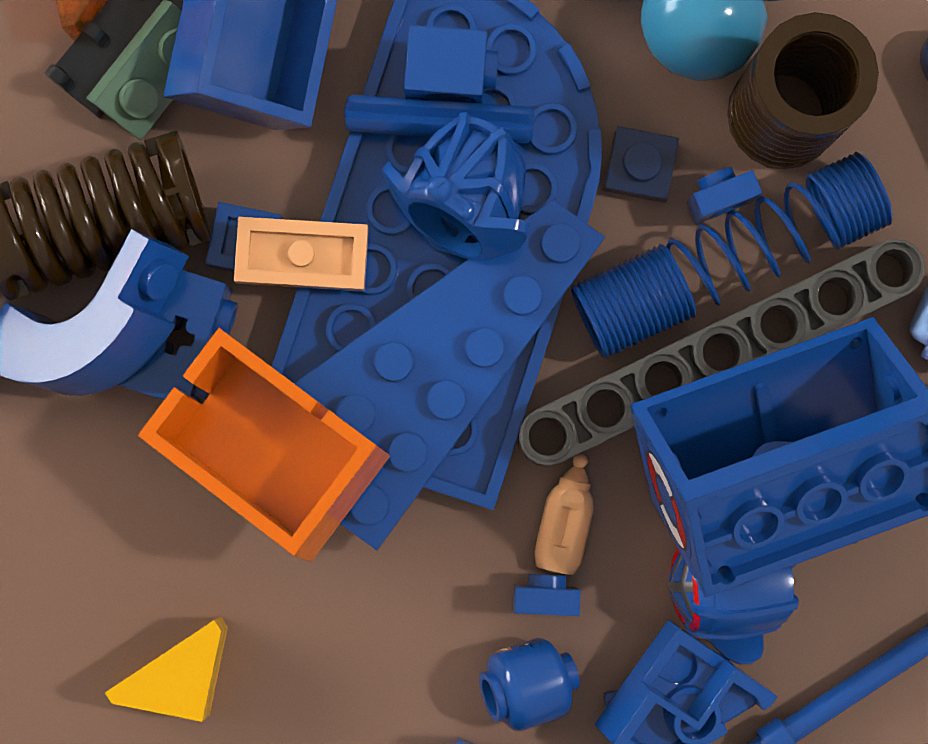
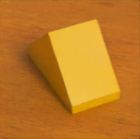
(180, 679)

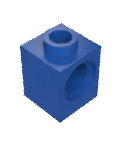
(448, 64)

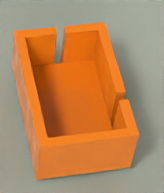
(264, 447)

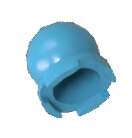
(703, 36)

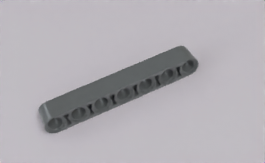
(743, 332)

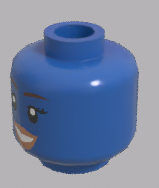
(529, 684)

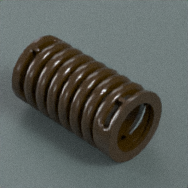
(827, 57)
(160, 214)

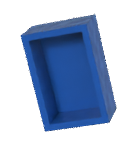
(252, 59)

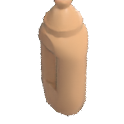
(566, 521)

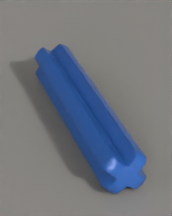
(427, 117)

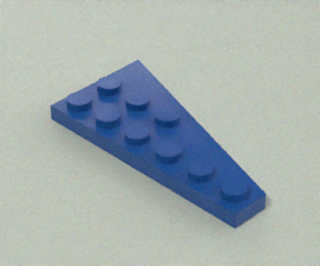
(441, 356)

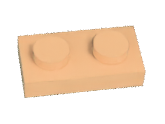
(301, 254)

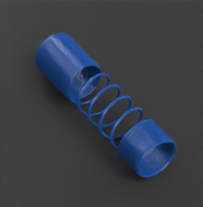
(652, 292)

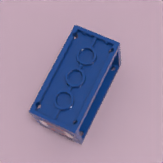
(847, 475)

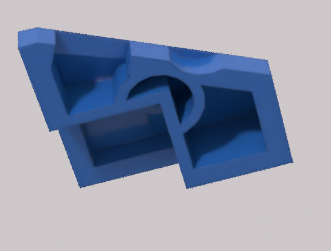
(680, 694)

